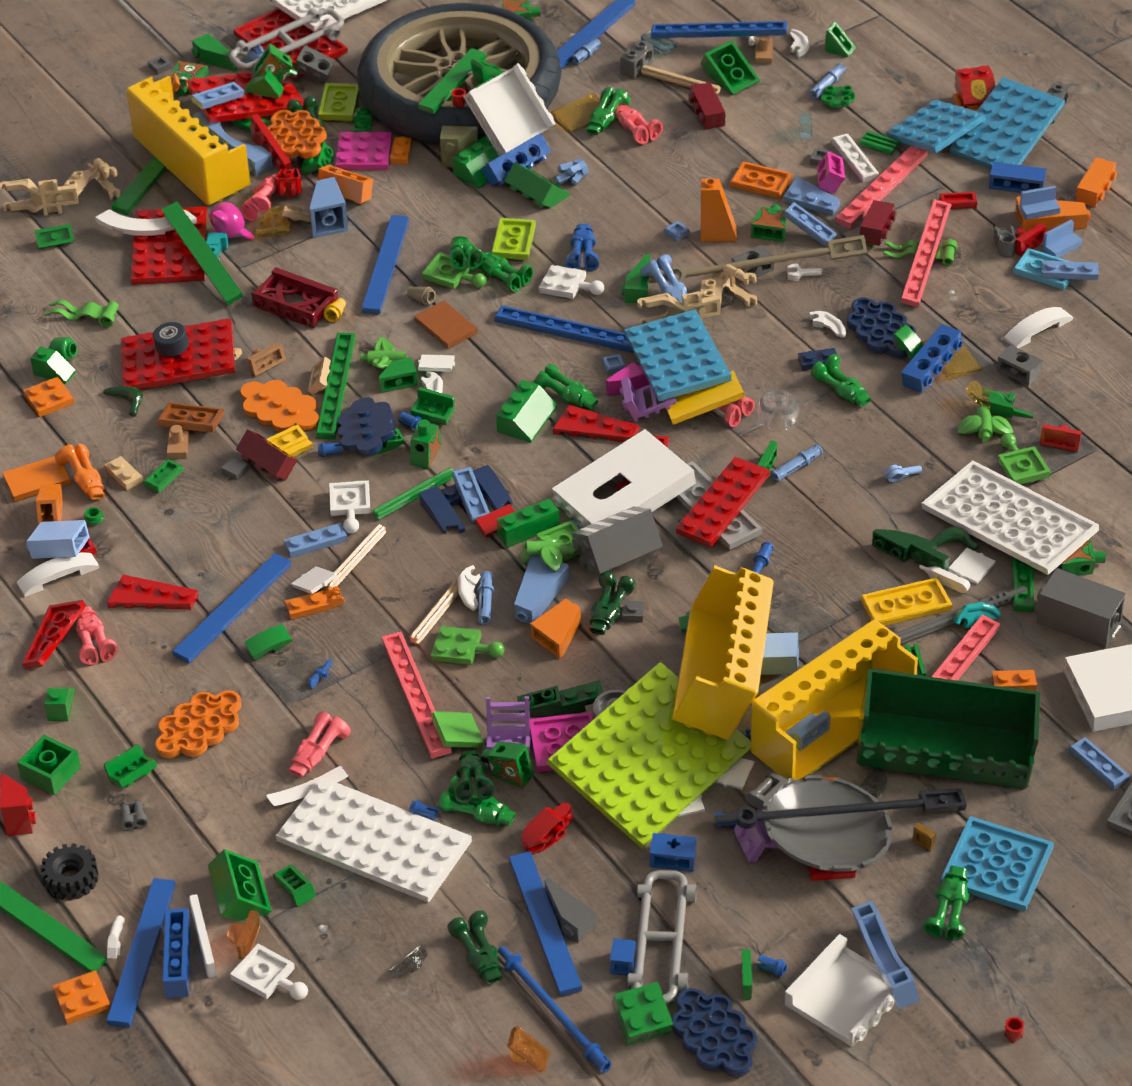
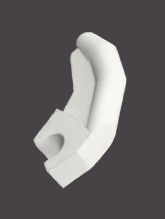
(801, 43)
(825, 319)
(432, 382)
(466, 587)
(113, 946)

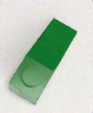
(212, 52)
(635, 284)

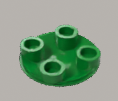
(838, 96)

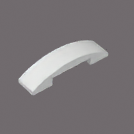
(1035, 323)
(53, 569)

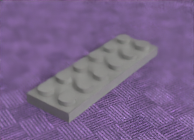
(741, 528)

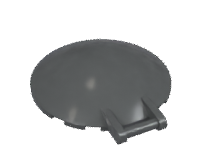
(823, 841)

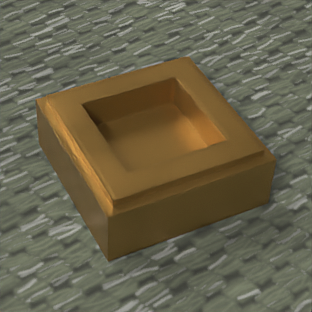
(924, 837)

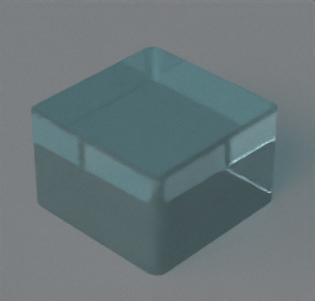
(806, 125)

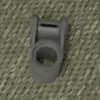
(1005, 241)

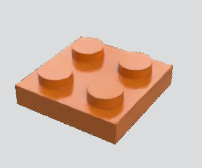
(48, 396)
(81, 997)

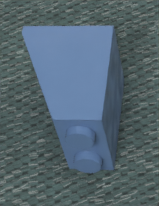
(327, 209)

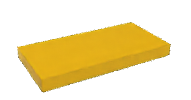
(705, 400)
(906, 602)

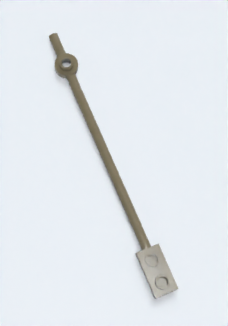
(836, 249)

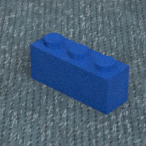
(1016, 177)

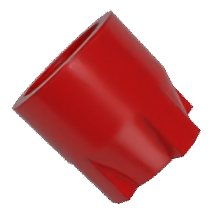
(457, 97)
(1014, 1029)

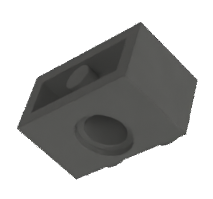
(754, 253)
(1019, 365)

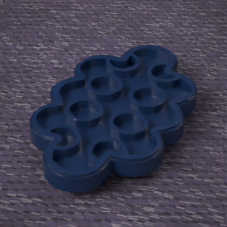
(876, 324)
(366, 426)
(714, 1032)

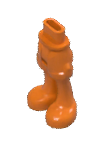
(86, 478)

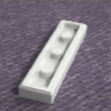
(855, 158)
(202, 936)

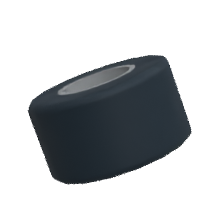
(170, 339)

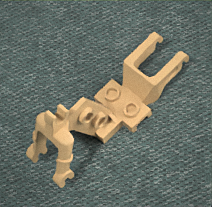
(52, 197)
(708, 300)

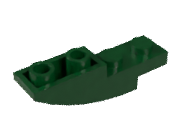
(909, 546)
(553, 702)

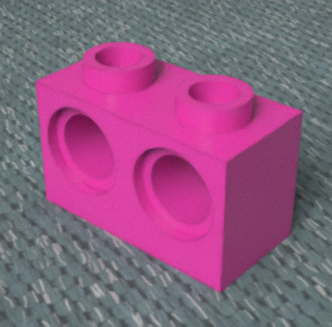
(830, 172)

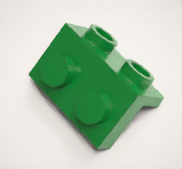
(322, 159)
(433, 406)
(129, 766)

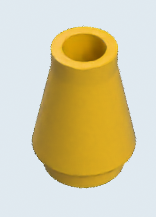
(334, 311)

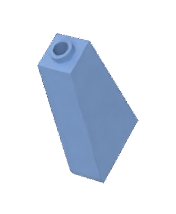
(538, 589)

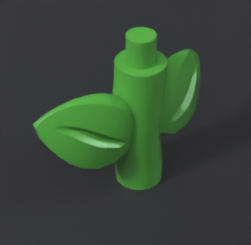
(383, 354)
(984, 424)
(549, 549)

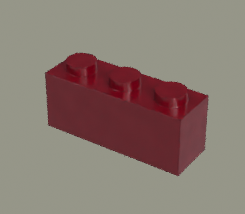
(707, 105)
(878, 222)
(266, 455)

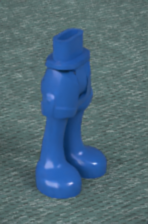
(583, 238)

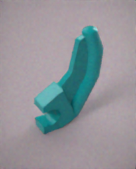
(973, 612)

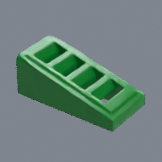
(296, 886)

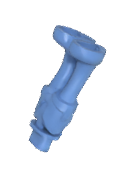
(676, 288)

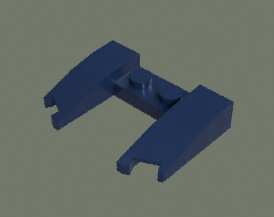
(439, 503)

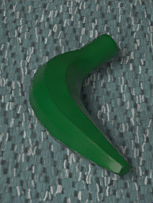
(129, 392)
(955, 534)

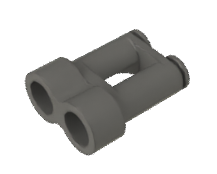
(135, 819)

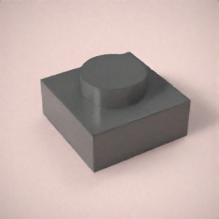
(633, 611)

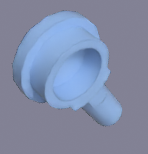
(895, 473)

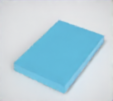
(1031, 268)

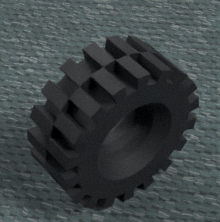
(65, 860)

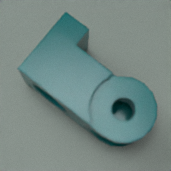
(217, 243)

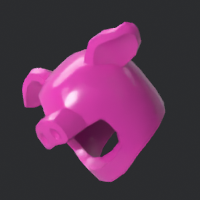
(228, 219)

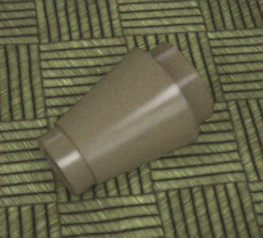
(424, 295)

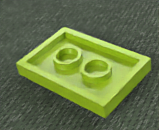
(338, 102)
(514, 238)

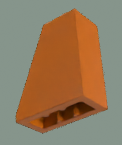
(49, 503)
(557, 627)

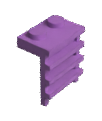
(636, 401)
(508, 732)
(754, 840)

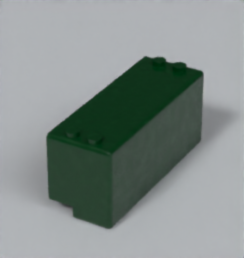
(948, 728)

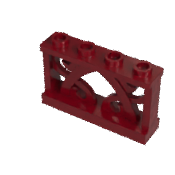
(289, 284)

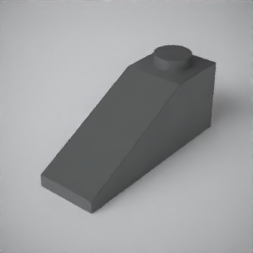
(572, 915)

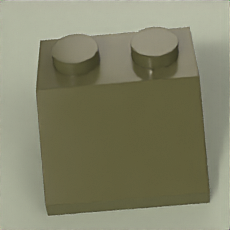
(455, 140)

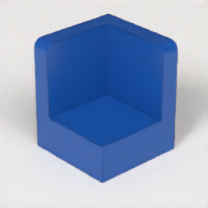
(622, 957)

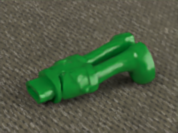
(602, 116)
(462, 248)
(496, 266)
(847, 387)
(573, 392)
(486, 811)
(951, 892)

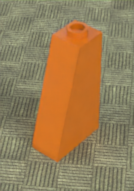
(1068, 211)
(716, 216)

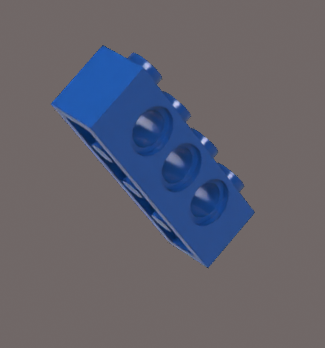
(536, 146)
(932, 358)
(176, 953)

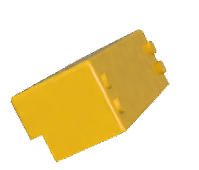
(204, 170)
(723, 651)
(827, 683)

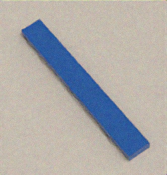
(594, 29)
(723, 29)
(385, 264)
(563, 328)
(231, 608)
(545, 924)
(141, 953)

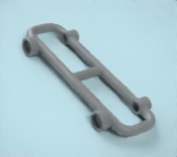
(332, 32)
(686, 892)

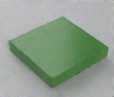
(457, 729)

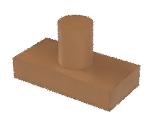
(764, 50)
(265, 359)
(178, 442)

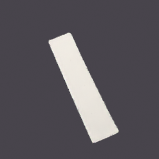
(302, 790)

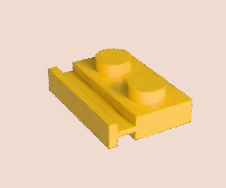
(292, 441)

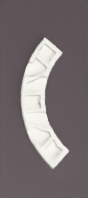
(134, 226)

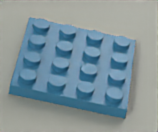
(936, 126)
(1000, 862)

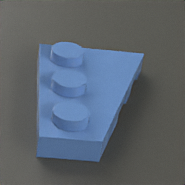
(811, 197)

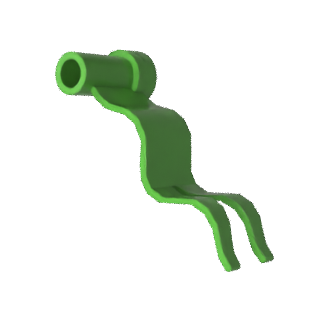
(943, 252)
(103, 314)

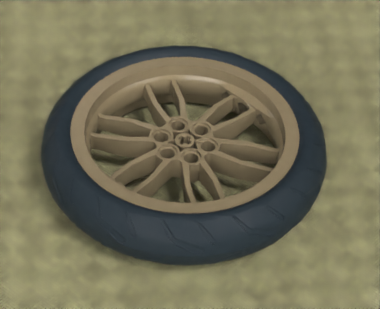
(404, 49)

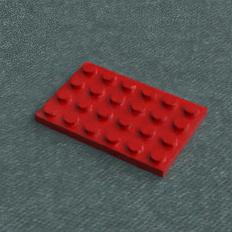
(276, 19)
(244, 106)
(165, 256)
(207, 355)

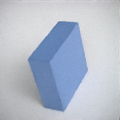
(677, 231)
(613, 363)

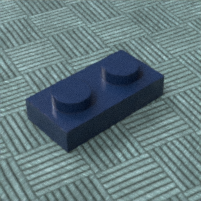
(810, 358)

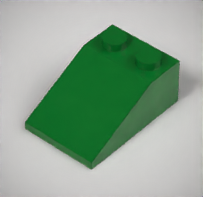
(729, 68)

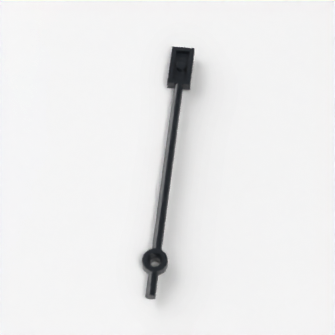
(931, 802)

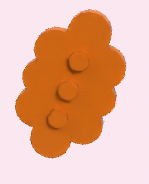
(297, 133)
(279, 405)
(198, 724)

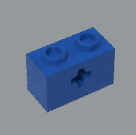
(673, 852)

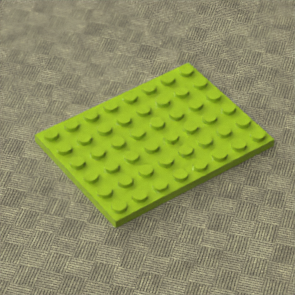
(641, 762)

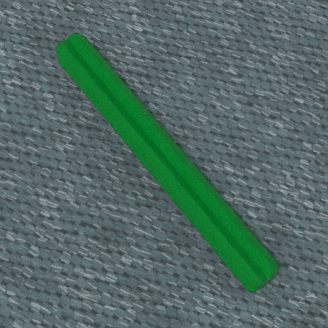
(412, 494)

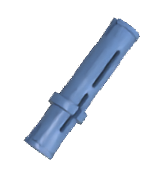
(831, 77)
(803, 459)
(485, 593)

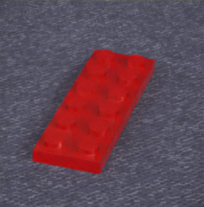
(722, 502)

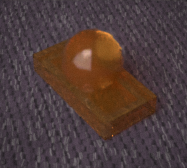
(244, 934)
(527, 1049)

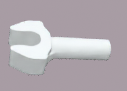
(795, 272)

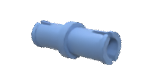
(586, 51)

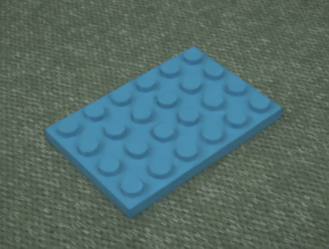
(1012, 127)
(677, 355)

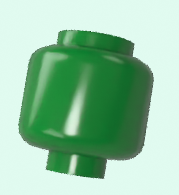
(65, 347)

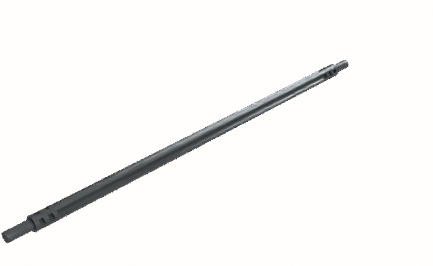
(925, 627)

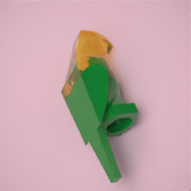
(999, 403)

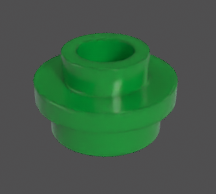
(93, 516)

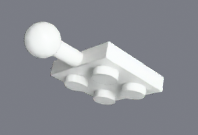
(567, 281)
(348, 500)
(266, 971)

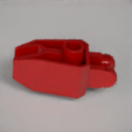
(288, 182)
(546, 828)

